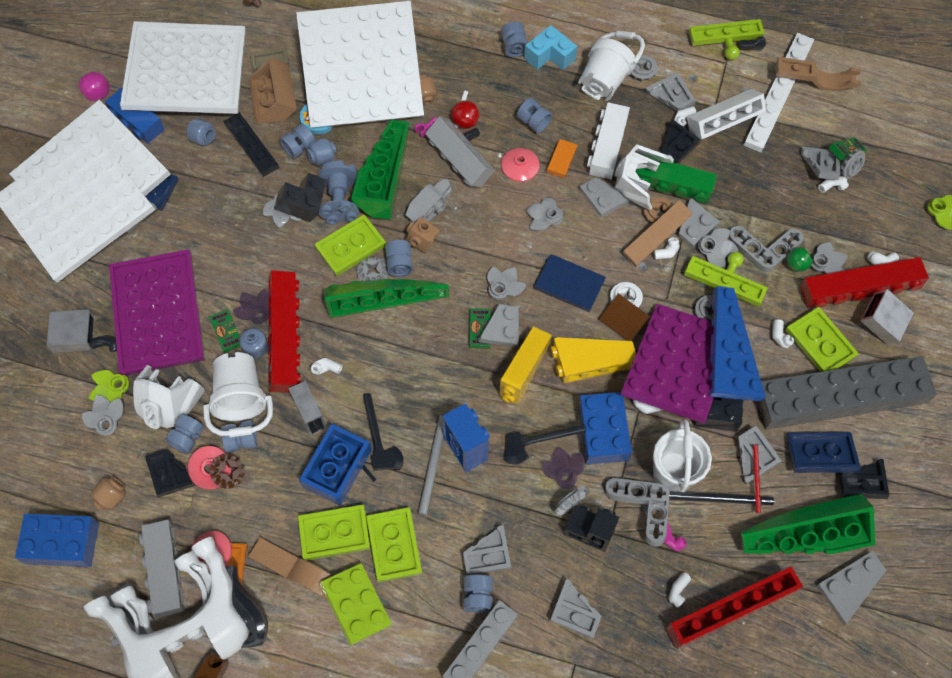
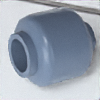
(200, 132)
(321, 152)
(253, 342)

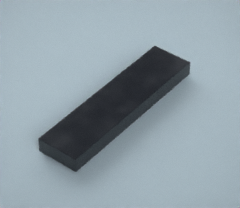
(251, 144)

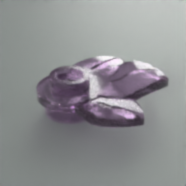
(252, 306)
(562, 466)

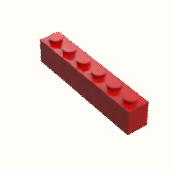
(863, 282)
(283, 331)
(734, 607)

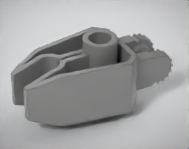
(429, 201)

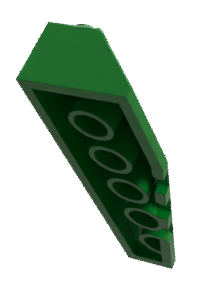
(381, 174)
(380, 294)
(821, 527)

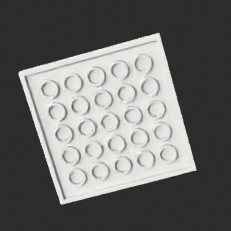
(360, 64)
(184, 68)
(120, 142)
(73, 204)

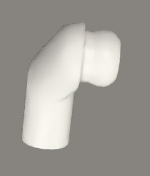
(681, 115)
(827, 184)
(669, 251)
(878, 258)
(778, 335)
(324, 365)
(645, 408)
(677, 587)

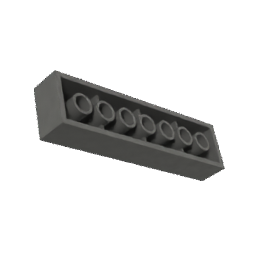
(846, 392)

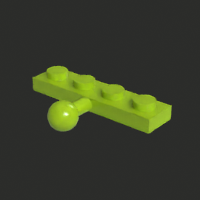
(726, 33)
(717, 276)

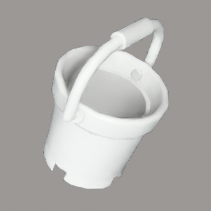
(609, 64)
(236, 394)
(681, 458)

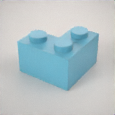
(550, 46)

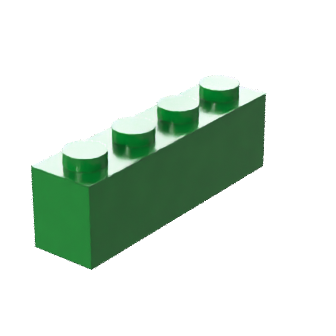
(680, 180)

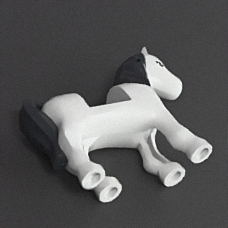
(225, 616)

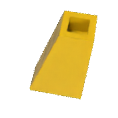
(591, 357)
(524, 366)

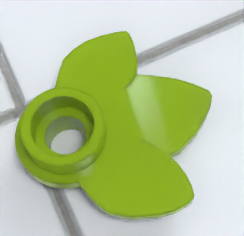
(944, 212)
(107, 385)

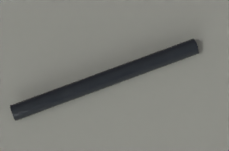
(720, 498)

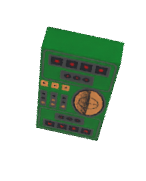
(843, 148)
(478, 321)
(225, 330)

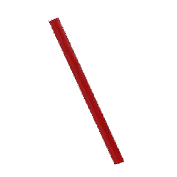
(757, 479)

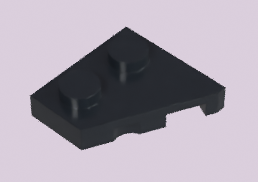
(679, 142)
(167, 473)
(869, 481)

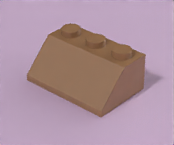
(272, 92)

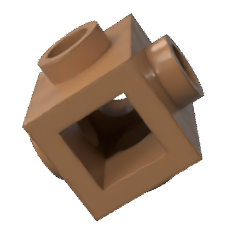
(422, 234)

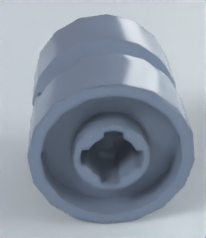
(514, 39)
(535, 115)
(302, 136)
(398, 258)
(184, 434)
(233, 444)
(478, 590)

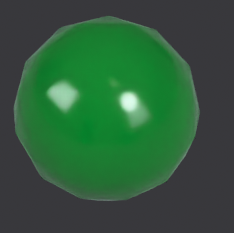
(799, 259)

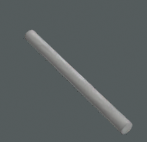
(424, 504)

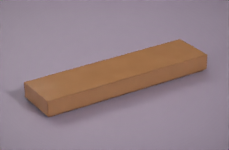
(657, 233)

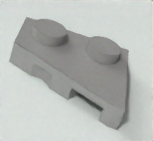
(672, 92)
(822, 162)
(502, 327)
(488, 554)

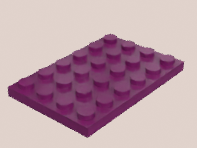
(156, 312)
(674, 365)

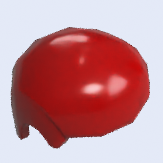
(465, 114)

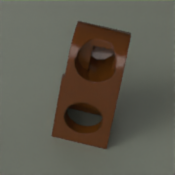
(212, 667)

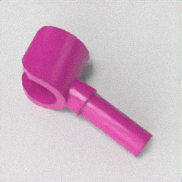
(424, 127)

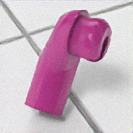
(673, 542)

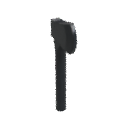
(517, 442)
(381, 459)

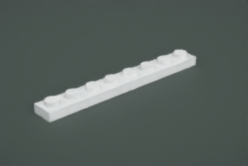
(776, 97)

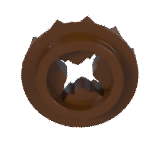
(223, 480)

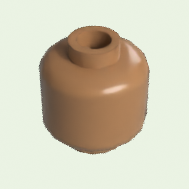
(428, 89)
(108, 493)

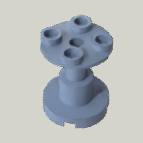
(338, 179)

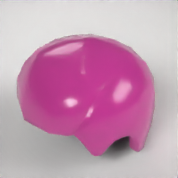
(94, 86)

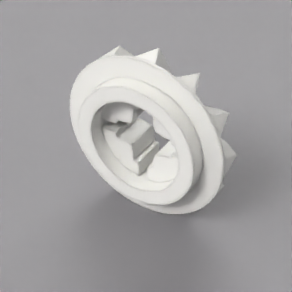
(634, 292)

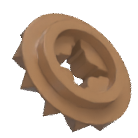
(656, 203)

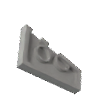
(852, 585)

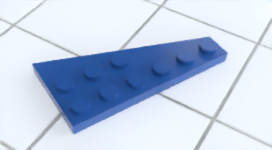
(732, 357)

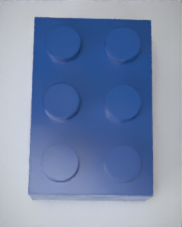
(606, 428)
(466, 437)
(335, 464)
(57, 540)

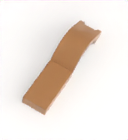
(809, 72)
(289, 566)

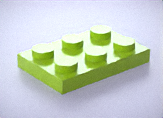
(350, 245)
(822, 341)
(334, 532)
(394, 545)
(355, 604)

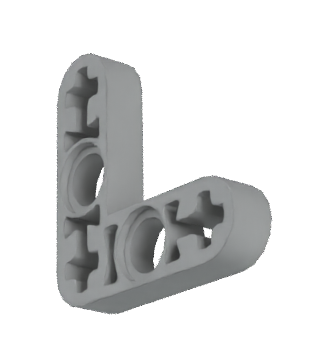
(767, 253)
(652, 501)

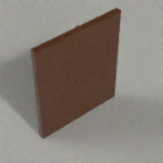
(624, 317)

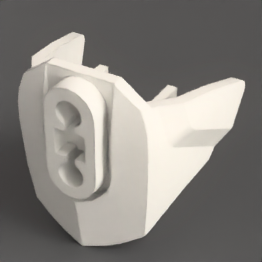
(628, 180)
(163, 402)

